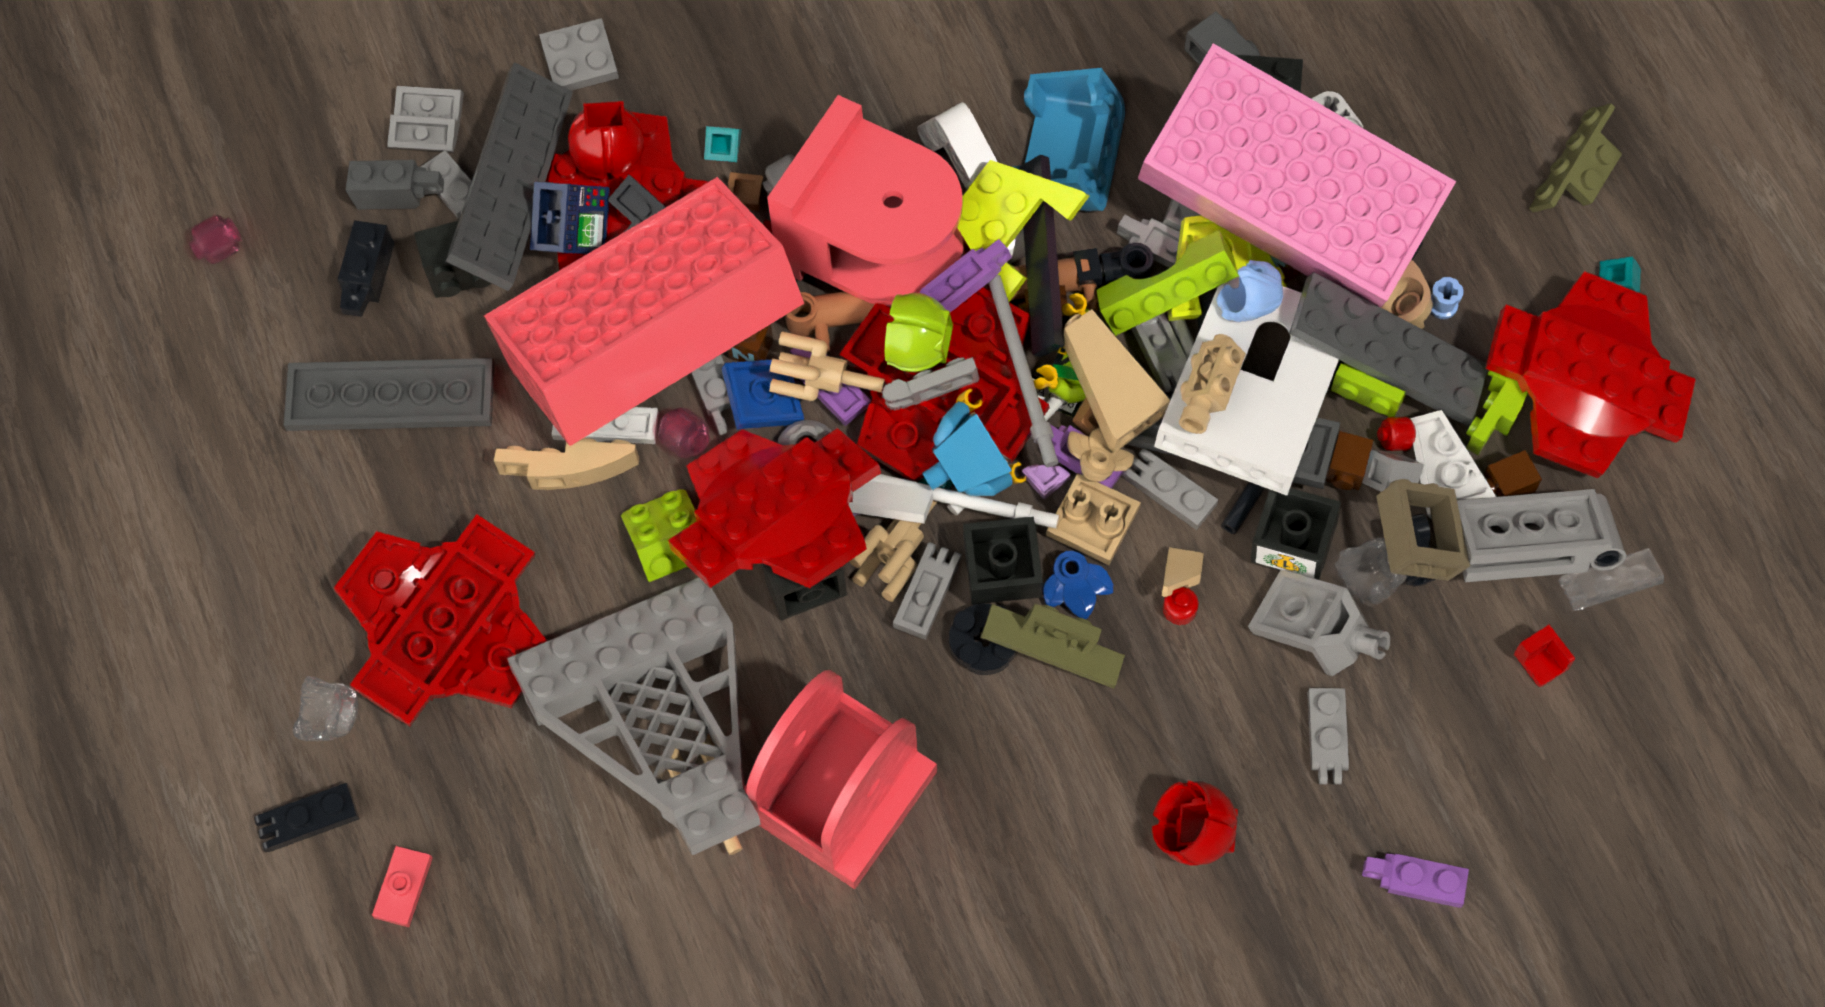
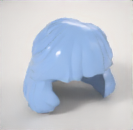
(1256, 296)

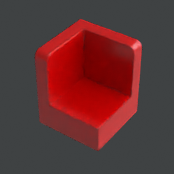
(1544, 656)

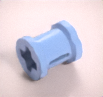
(1448, 288)

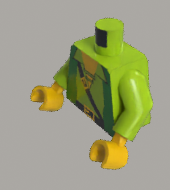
(1061, 377)

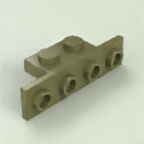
(1583, 164)
(1055, 640)

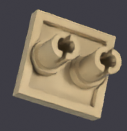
(1094, 519)

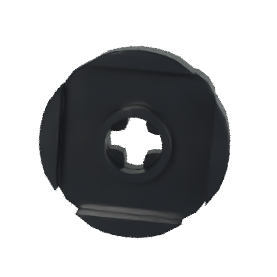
(972, 654)

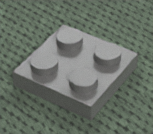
(579, 55)

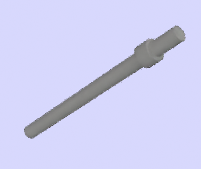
(1040, 430)

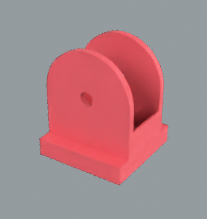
(867, 209)
(837, 778)

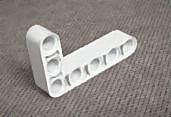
(967, 150)

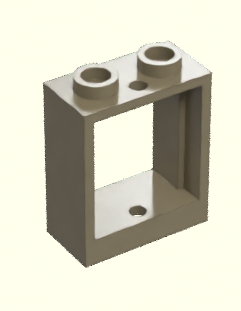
(1399, 533)

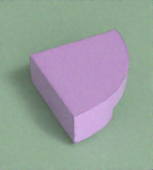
(1045, 479)

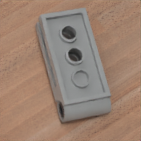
(1539, 535)

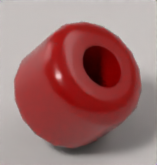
(1397, 433)
(1181, 606)

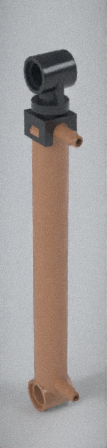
(1078, 273)

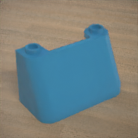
(1078, 129)

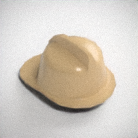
(1411, 297)

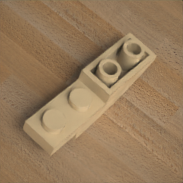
(579, 465)

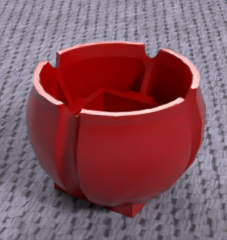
(606, 140)
(1195, 823)

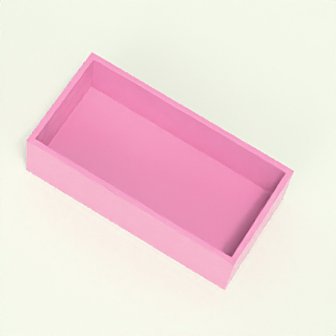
(1294, 177)

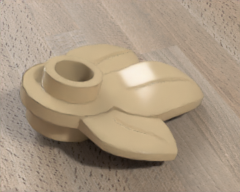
(1095, 456)

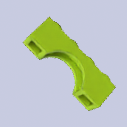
(1201, 268)

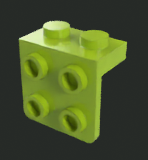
(1367, 390)
(652, 526)

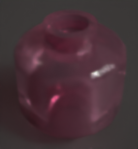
(215, 239)
(684, 432)

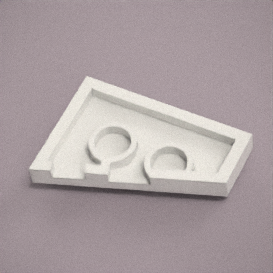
(1447, 459)

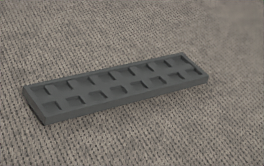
(514, 156)

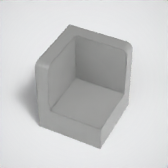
(1388, 467)

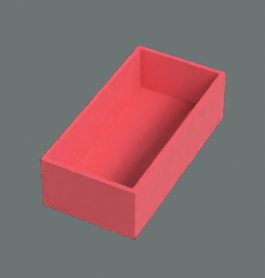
(645, 310)

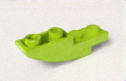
(1502, 407)

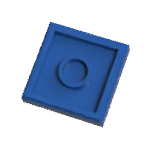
(750, 396)

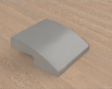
(425, 119)

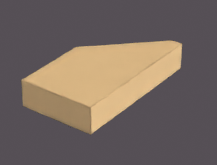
(1181, 570)

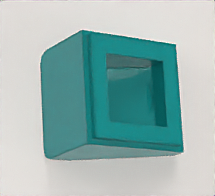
(722, 143)
(1622, 272)

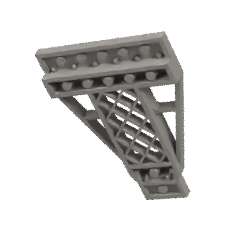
(638, 646)

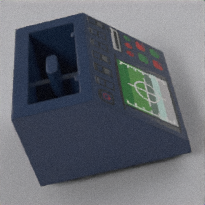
(569, 217)

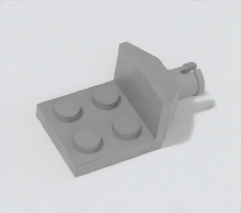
(1318, 620)

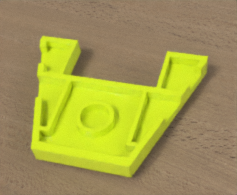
(1002, 204)
(1197, 227)

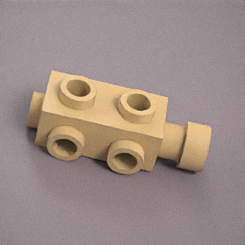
(1210, 382)

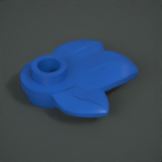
(1077, 589)

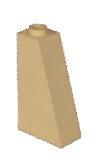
(1114, 383)

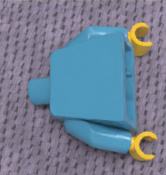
(969, 454)

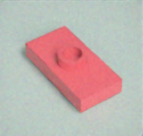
(402, 886)

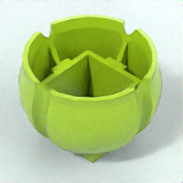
(918, 333)

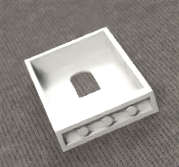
(1265, 420)

